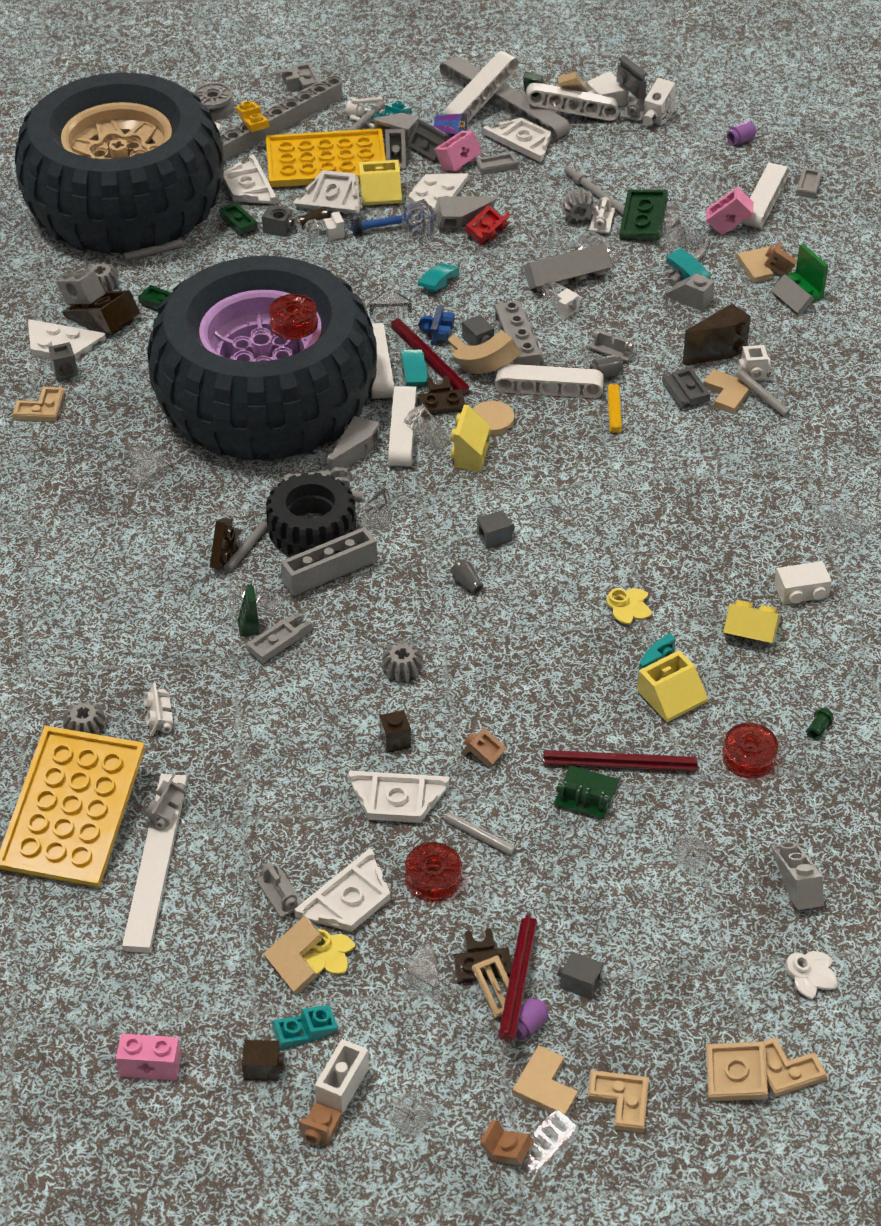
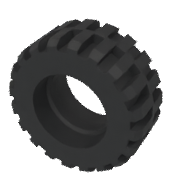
(309, 495)

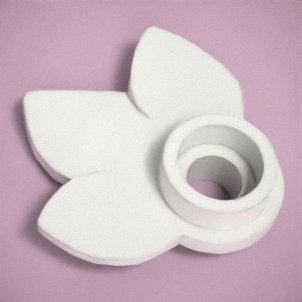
(812, 974)

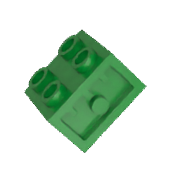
(810, 273)

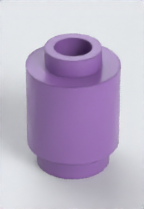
(741, 133)
(531, 1018)

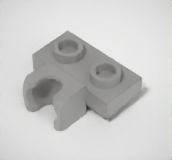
(299, 76)

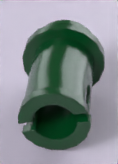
(822, 719)

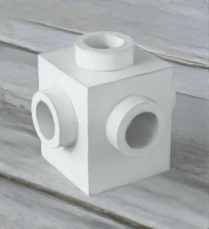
(754, 361)

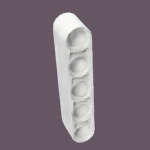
(483, 85)
(565, 95)
(766, 194)
(549, 381)
(383, 384)
(400, 434)

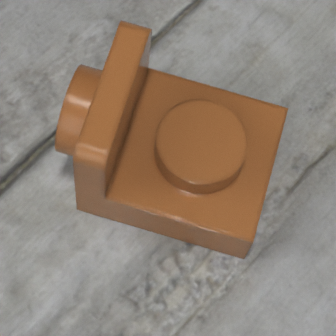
(779, 260)
(484, 747)
(320, 1124)
(505, 1145)

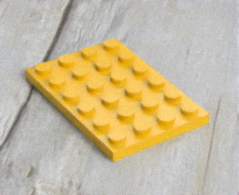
(302, 156)
(71, 806)

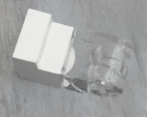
(325, 229)
(560, 298)

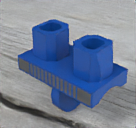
(439, 326)

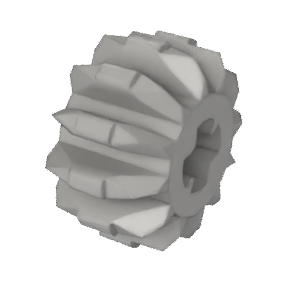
(579, 205)
(106, 274)
(402, 662)
(85, 718)

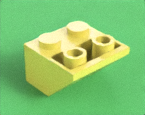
(380, 182)
(470, 440)
(752, 622)
(672, 686)

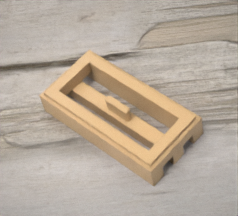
(484, 987)

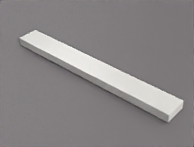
(151, 880)

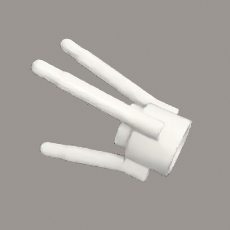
(355, 108)

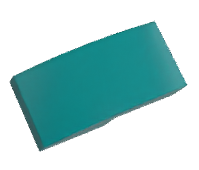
(394, 108)
(686, 264)
(437, 277)
(414, 367)
(658, 651)
(310, 1026)

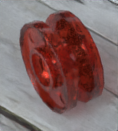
(293, 316)
(750, 750)
(433, 871)

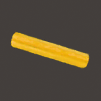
(614, 408)

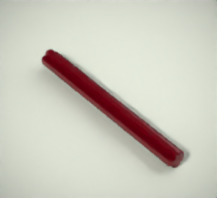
(429, 355)
(620, 760)
(517, 979)

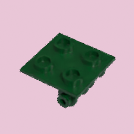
(586, 792)

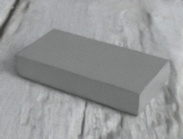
(496, 163)
(809, 183)
(792, 294)

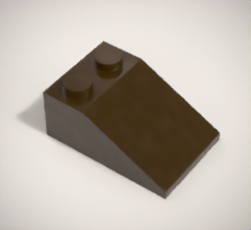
(106, 312)
(717, 336)

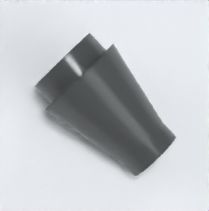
(466, 575)

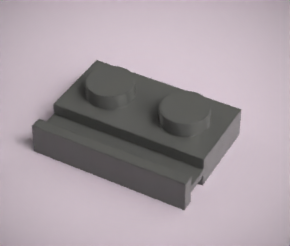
(631, 77)
(426, 139)
(686, 387)

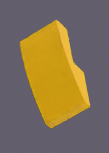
(251, 116)

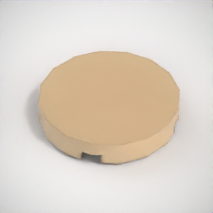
(497, 415)

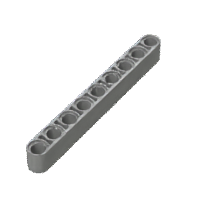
(507, 99)
(283, 115)

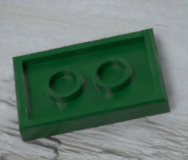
(643, 214)

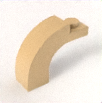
(486, 356)

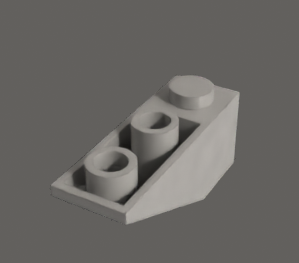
(458, 211)
(356, 442)
(799, 876)

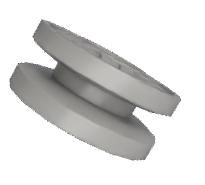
(217, 99)

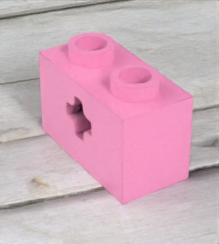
(458, 151)
(729, 211)
(148, 1057)

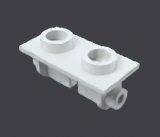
(603, 217)
(157, 706)

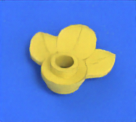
(628, 605)
(331, 954)

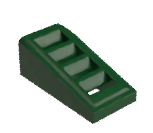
(248, 614)

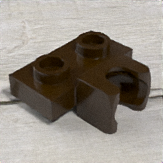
(441, 398)
(223, 543)
(476, 953)

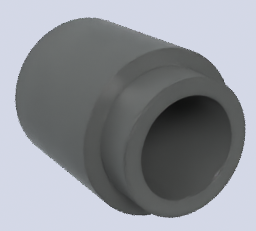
(608, 365)

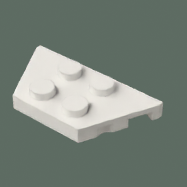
(522, 137)
(248, 183)
(436, 186)
(332, 191)
(47, 334)
(397, 795)
(348, 896)

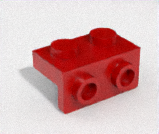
(486, 225)

